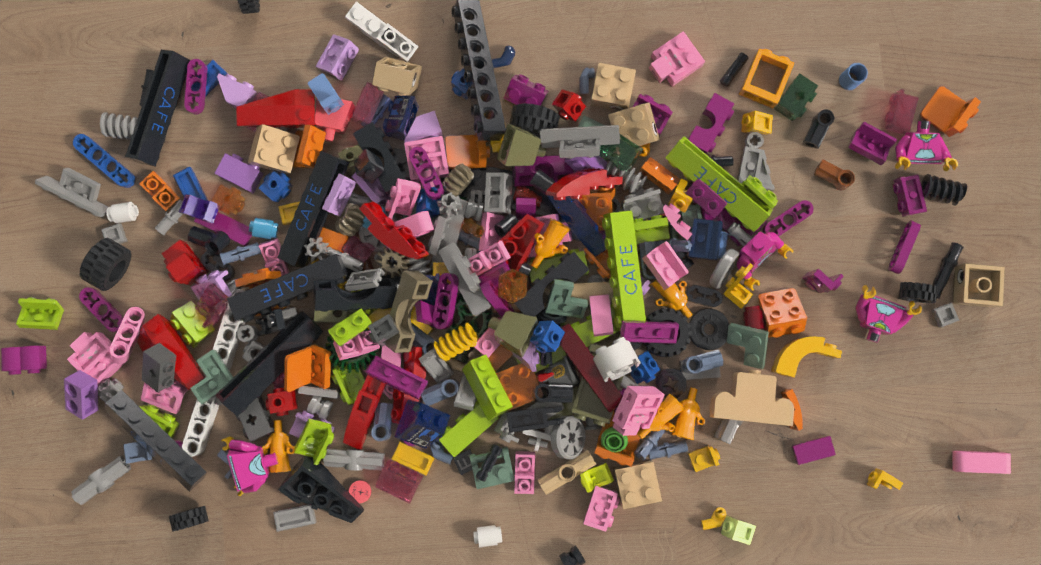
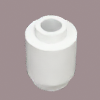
(122, 212)
(488, 536)

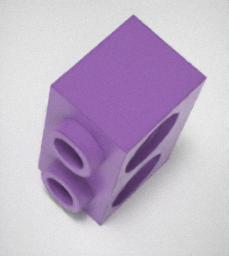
(81, 394)

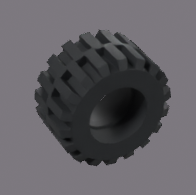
(533, 118)
(105, 264)
(683, 336)

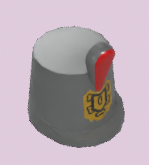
(560, 373)

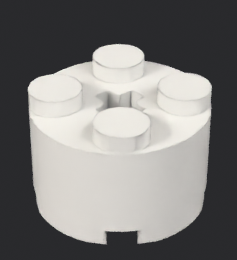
(616, 359)

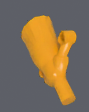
(548, 242)
(674, 297)
(667, 410)
(686, 419)
(279, 444)

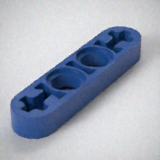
(105, 159)

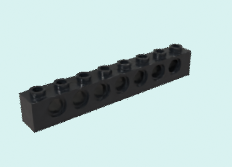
(479, 70)

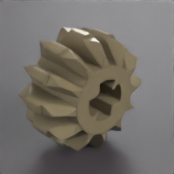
(458, 179)
(350, 220)
(388, 265)

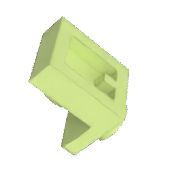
(738, 530)

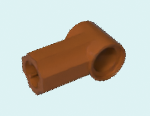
(833, 173)

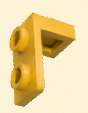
(736, 292)

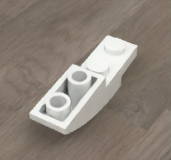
(381, 33)

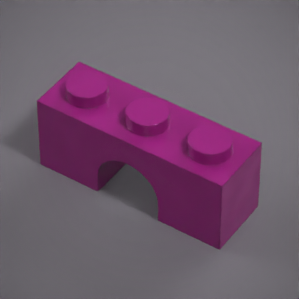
(717, 111)
(551, 165)

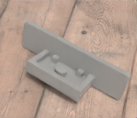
(580, 140)
(76, 189)
(446, 232)
(468, 281)

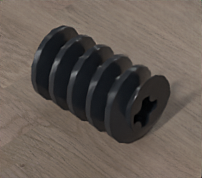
(943, 189)

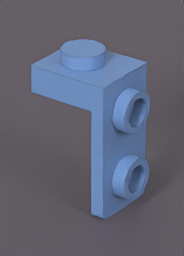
(325, 94)

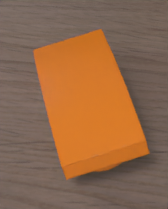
(159, 190)
(335, 239)
(797, 420)

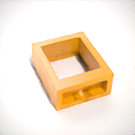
(760, 95)

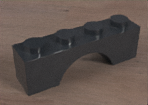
(372, 139)
(569, 269)
(330, 297)

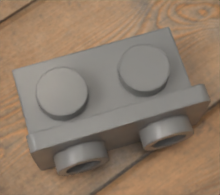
(644, 205)

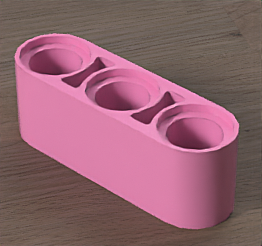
(417, 223)
(127, 326)
(981, 462)

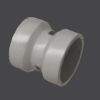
(320, 407)

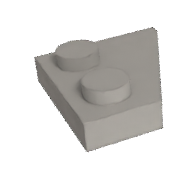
(754, 164)

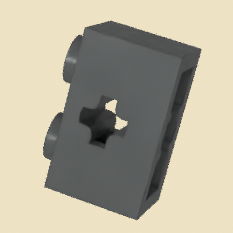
(158, 367)
(261, 426)

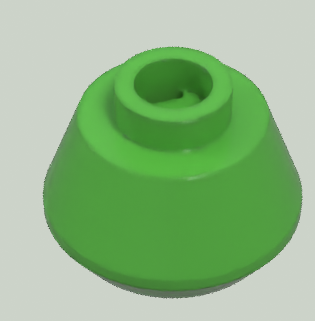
(613, 440)

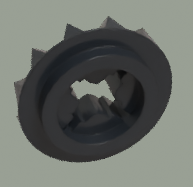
(558, 319)
(663, 378)

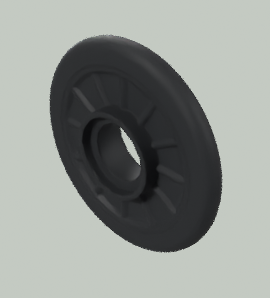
(720, 324)

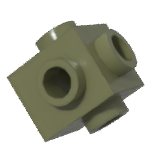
(350, 154)

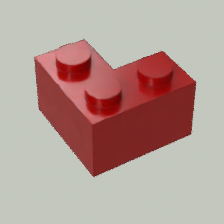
(183, 263)

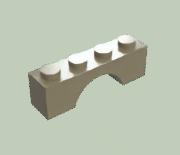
(411, 288)

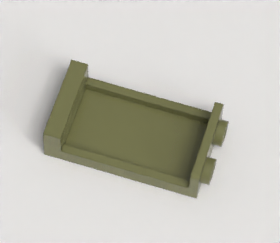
(587, 403)

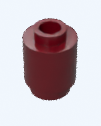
(753, 317)

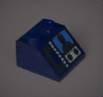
(401, 116)
(421, 424)

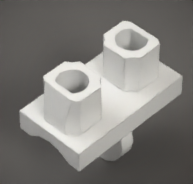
(540, 435)

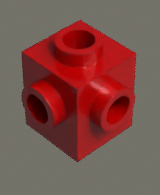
(568, 105)
(287, 399)

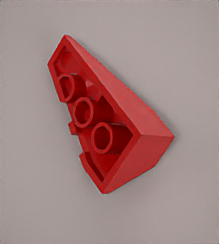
(285, 109)
(521, 240)
(161, 331)

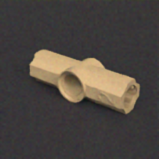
(555, 479)

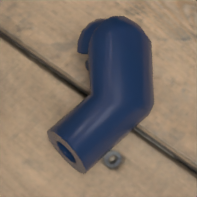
(506, 58)

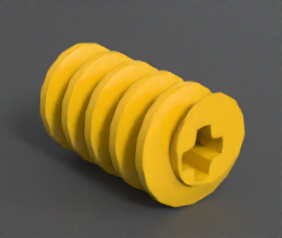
(456, 343)

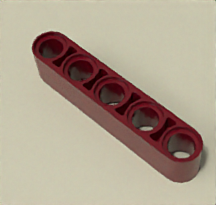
(584, 362)

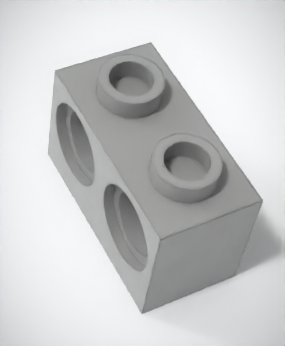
(498, 193)

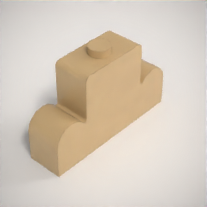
(752, 401)

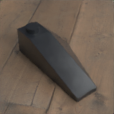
(320, 489)

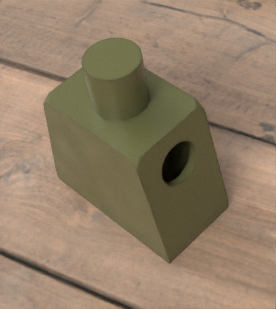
(519, 147)
(328, 317)
(514, 331)

